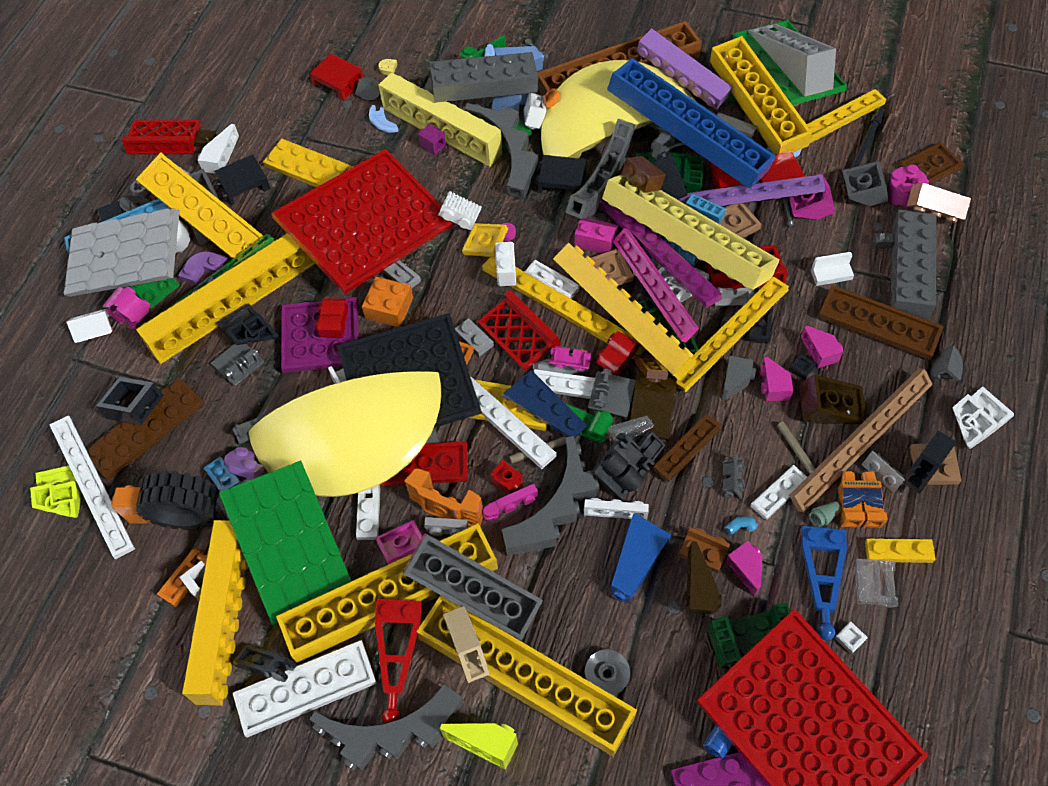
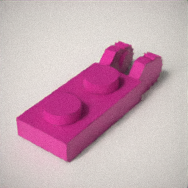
(508, 503)

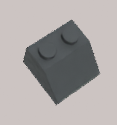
(866, 184)

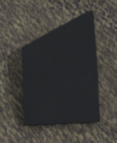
(246, 327)

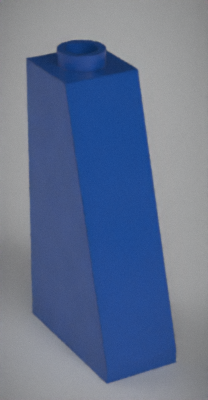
(638, 556)

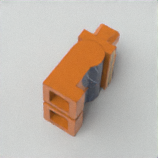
(861, 501)

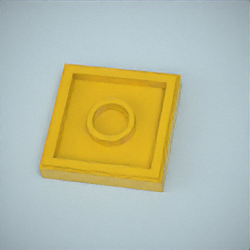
(483, 239)

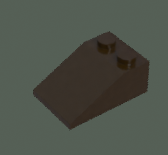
(831, 401)
(656, 402)
(701, 588)

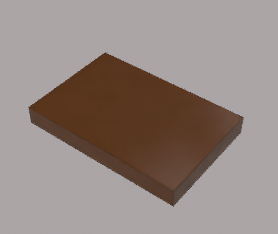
(934, 162)

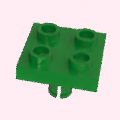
(155, 291)

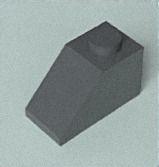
(737, 376)

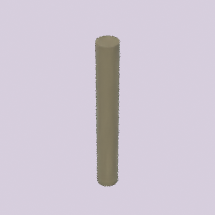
(552, 444)
(796, 447)

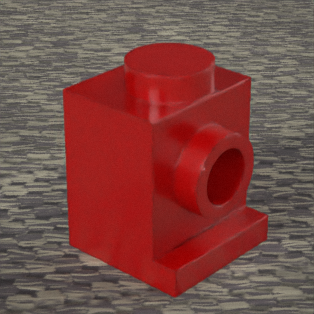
(499, 479)

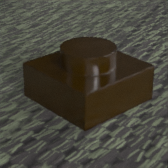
(204, 137)

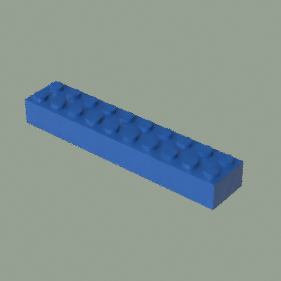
(691, 123)

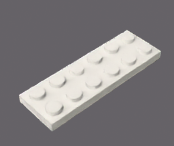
(305, 690)

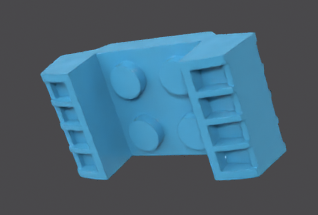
(707, 209)

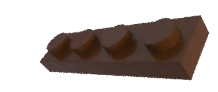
(651, 367)
(687, 448)

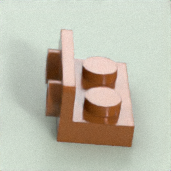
(713, 548)

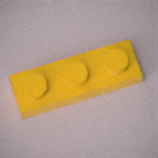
(900, 550)

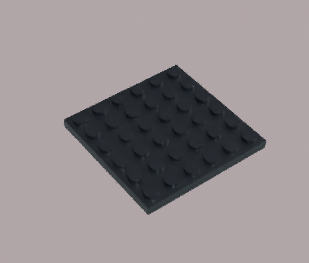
(418, 348)

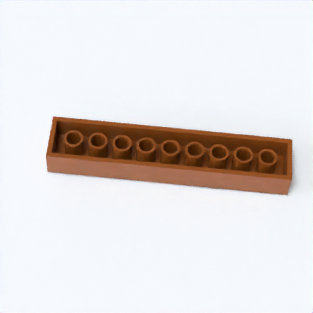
(678, 34)

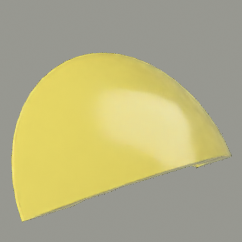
(589, 112)
(351, 430)

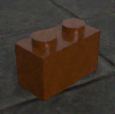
(643, 174)

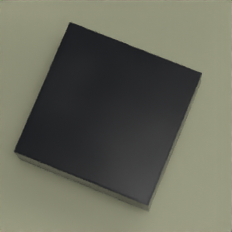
(802, 366)

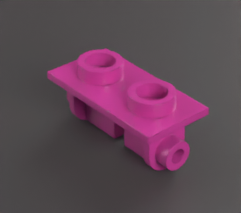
(577, 361)

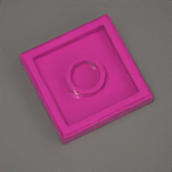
(399, 542)

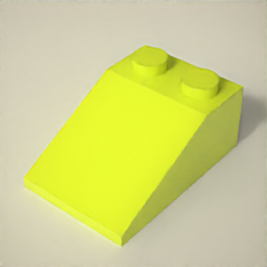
(485, 740)

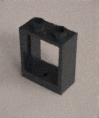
(135, 413)

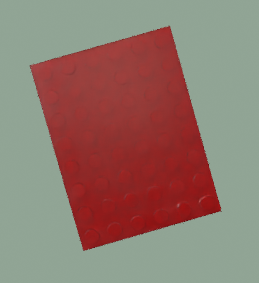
(363, 220)
(808, 716)

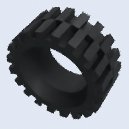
(177, 500)

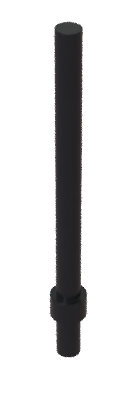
(874, 123)

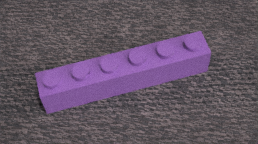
(684, 69)

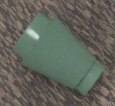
(824, 514)

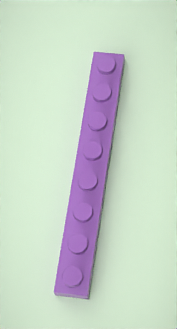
(762, 191)

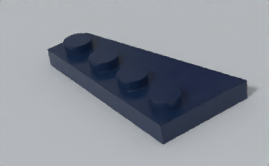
(538, 399)

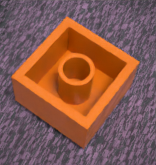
(387, 302)

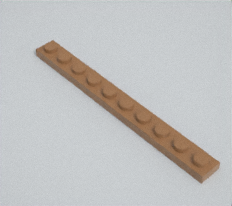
(860, 440)

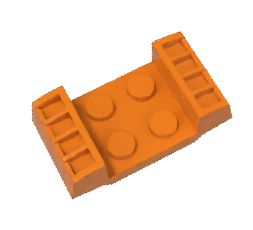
(422, 492)

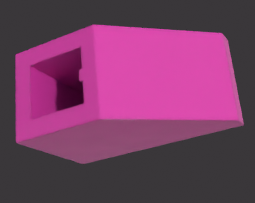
(776, 381)

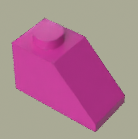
(821, 346)
(747, 566)

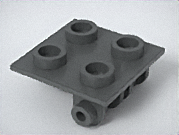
(238, 363)
(611, 393)

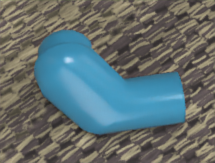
(738, 522)

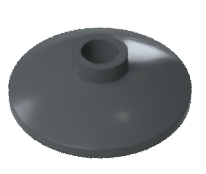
(131, 202)
(608, 661)

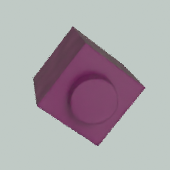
(432, 139)

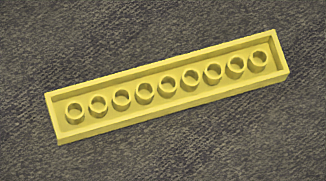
(693, 232)

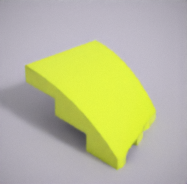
(57, 492)

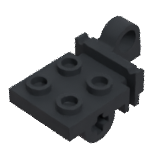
(626, 462)

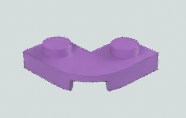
(199, 263)
(242, 463)

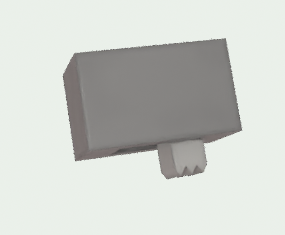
(883, 240)

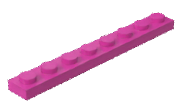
(655, 285)

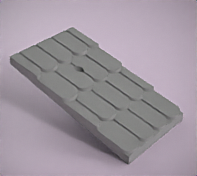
(122, 252)

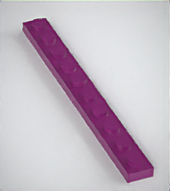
(666, 256)

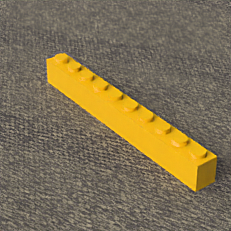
(627, 313)

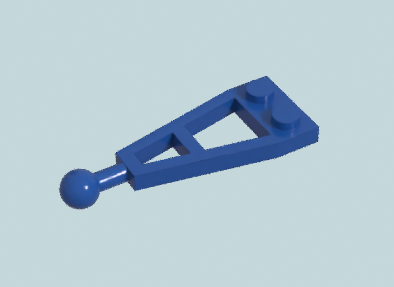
(824, 540)

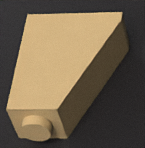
(466, 644)

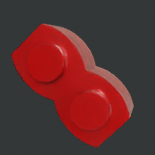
(332, 318)
(617, 353)

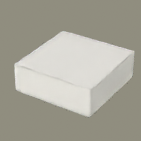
(850, 637)

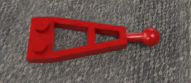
(395, 612)

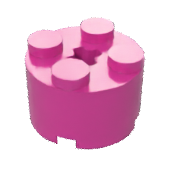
(901, 184)
(127, 307)

